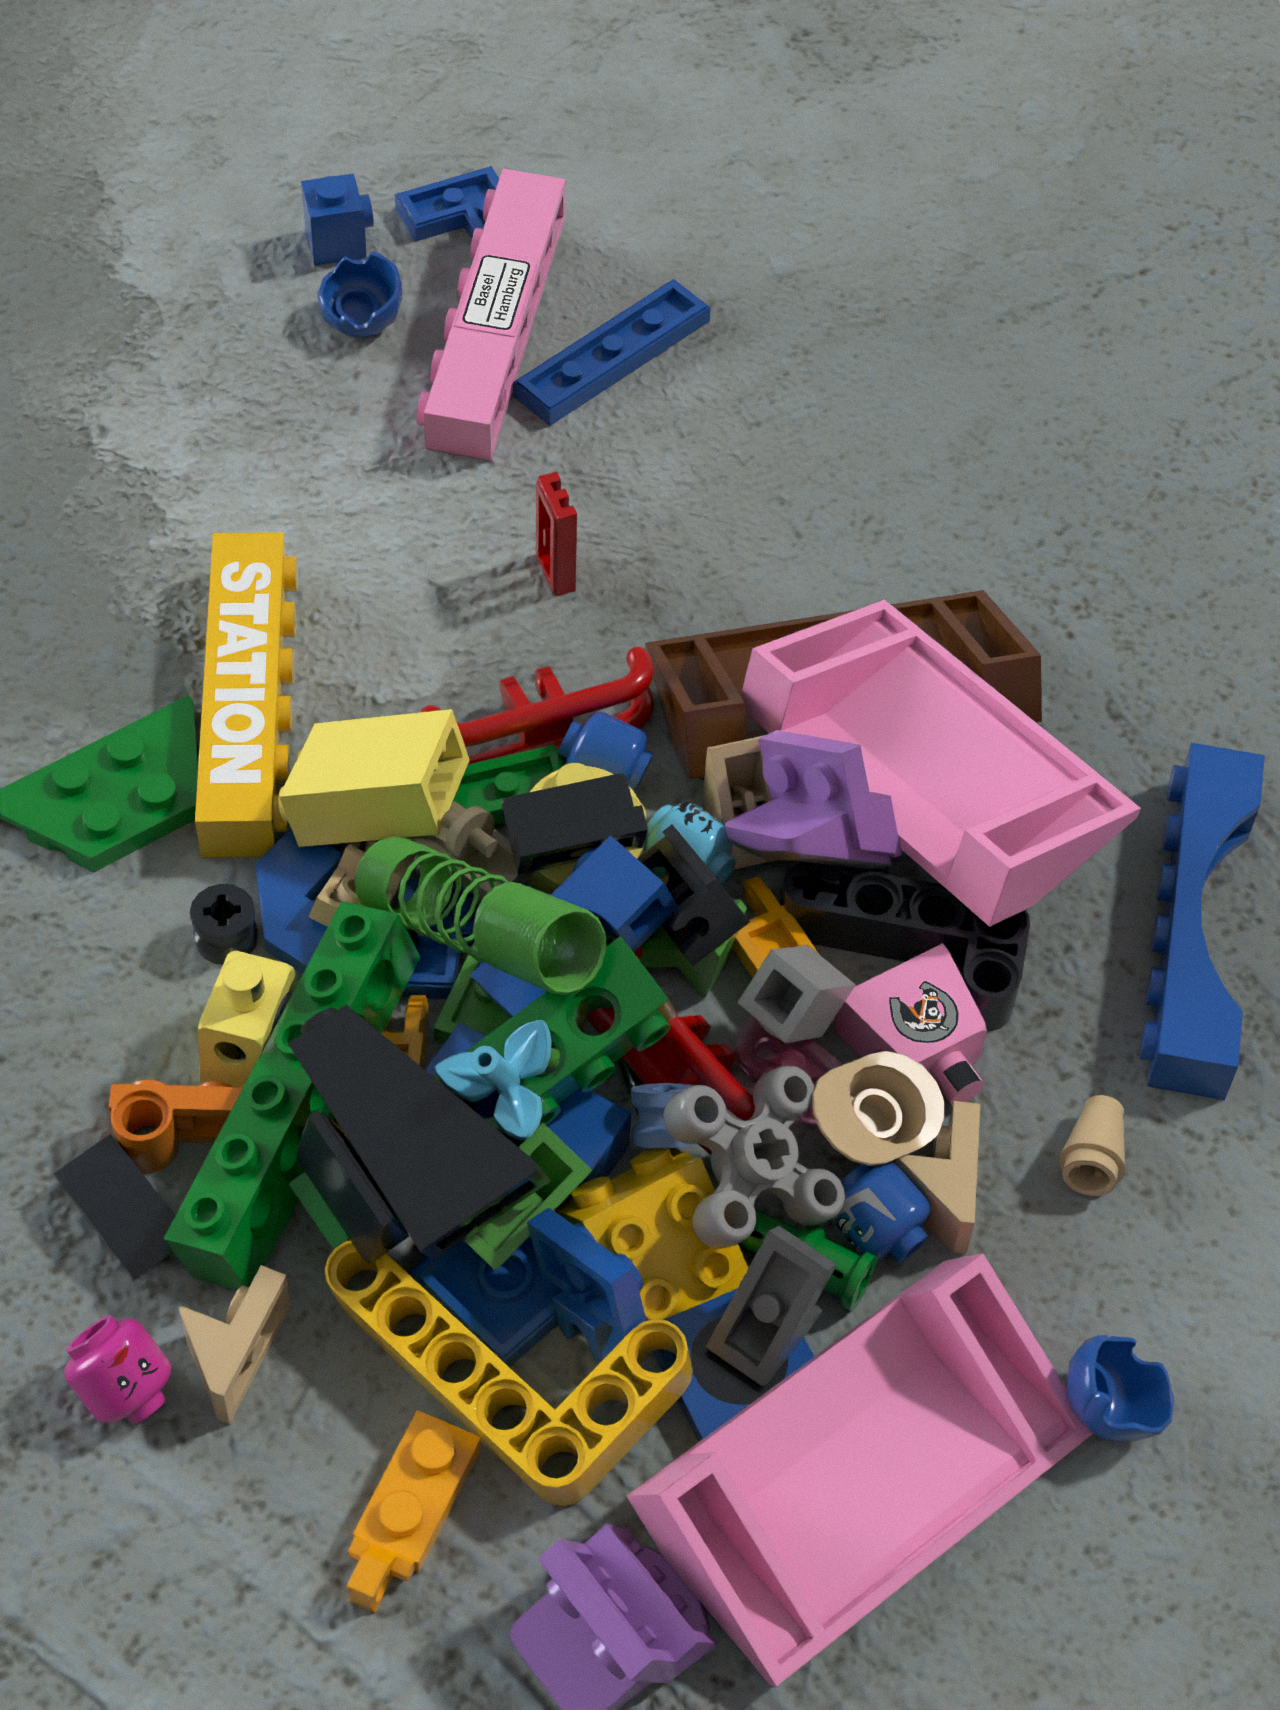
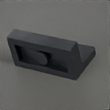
(567, 820)

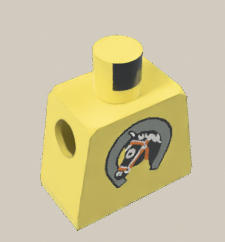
(242, 1014)

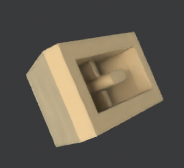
(735, 786)

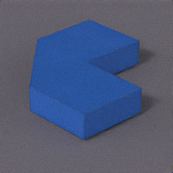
(287, 885)

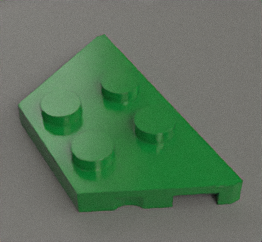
(112, 791)

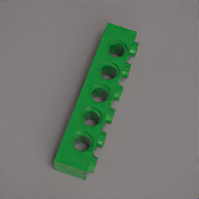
(584, 1059)
(243, 1186)

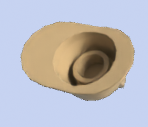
(878, 1108)

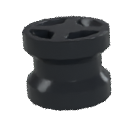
(236, 927)

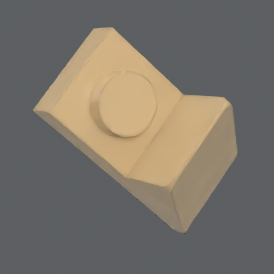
(950, 1177)
(233, 1351)

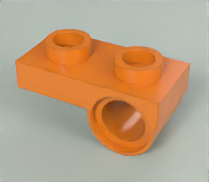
(177, 1111)

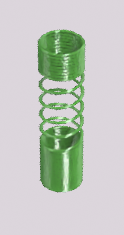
(513, 928)

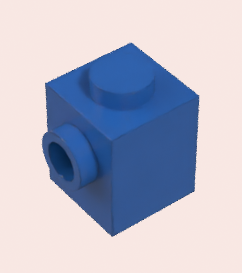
(335, 218)

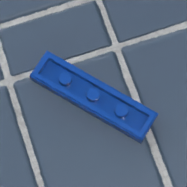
(611, 352)

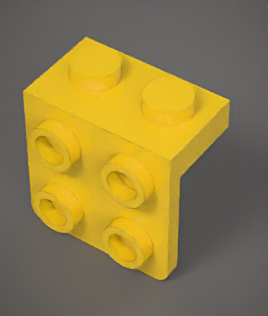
(651, 1223)

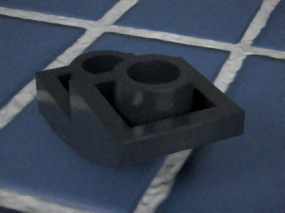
(119, 1205)

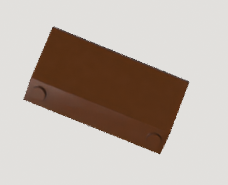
(704, 673)

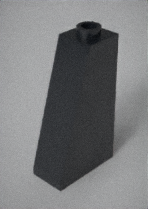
(420, 1142)

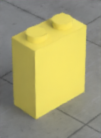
(374, 778)

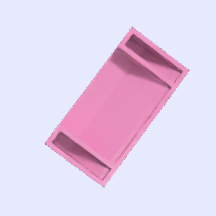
(970, 777)
(861, 1466)

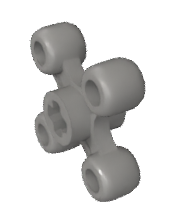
(753, 1157)

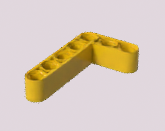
(496, 1385)

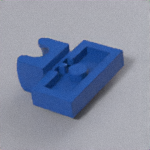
(597, 1287)

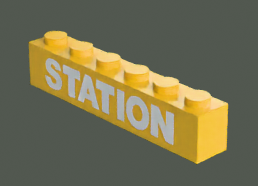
(244, 695)

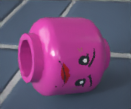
(117, 1370)

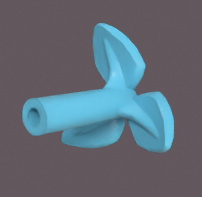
(485, 1070)

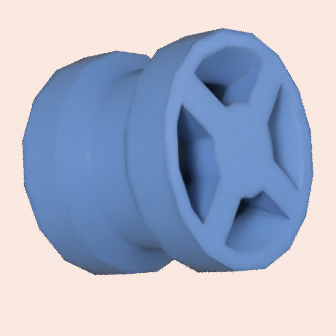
(651, 1102)

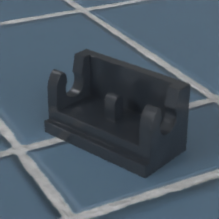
(705, 910)

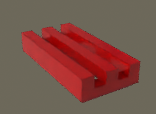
(556, 534)

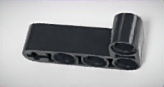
(831, 910)

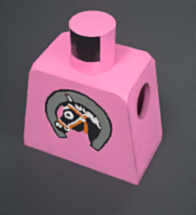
(923, 1014)

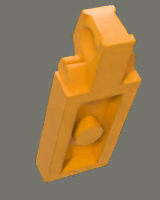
(409, 1506)

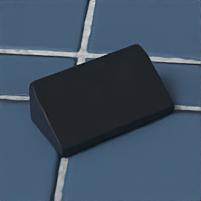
(348, 1188)

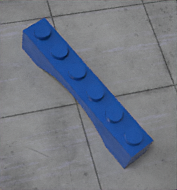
(1196, 1020)

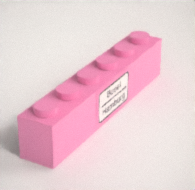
(493, 315)

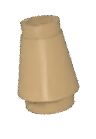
(1095, 1148)

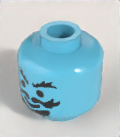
(702, 833)

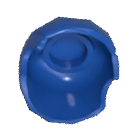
(361, 295)
(1117, 1392)

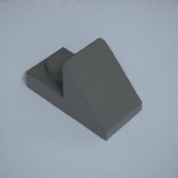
(772, 1306)

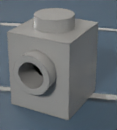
(796, 993)

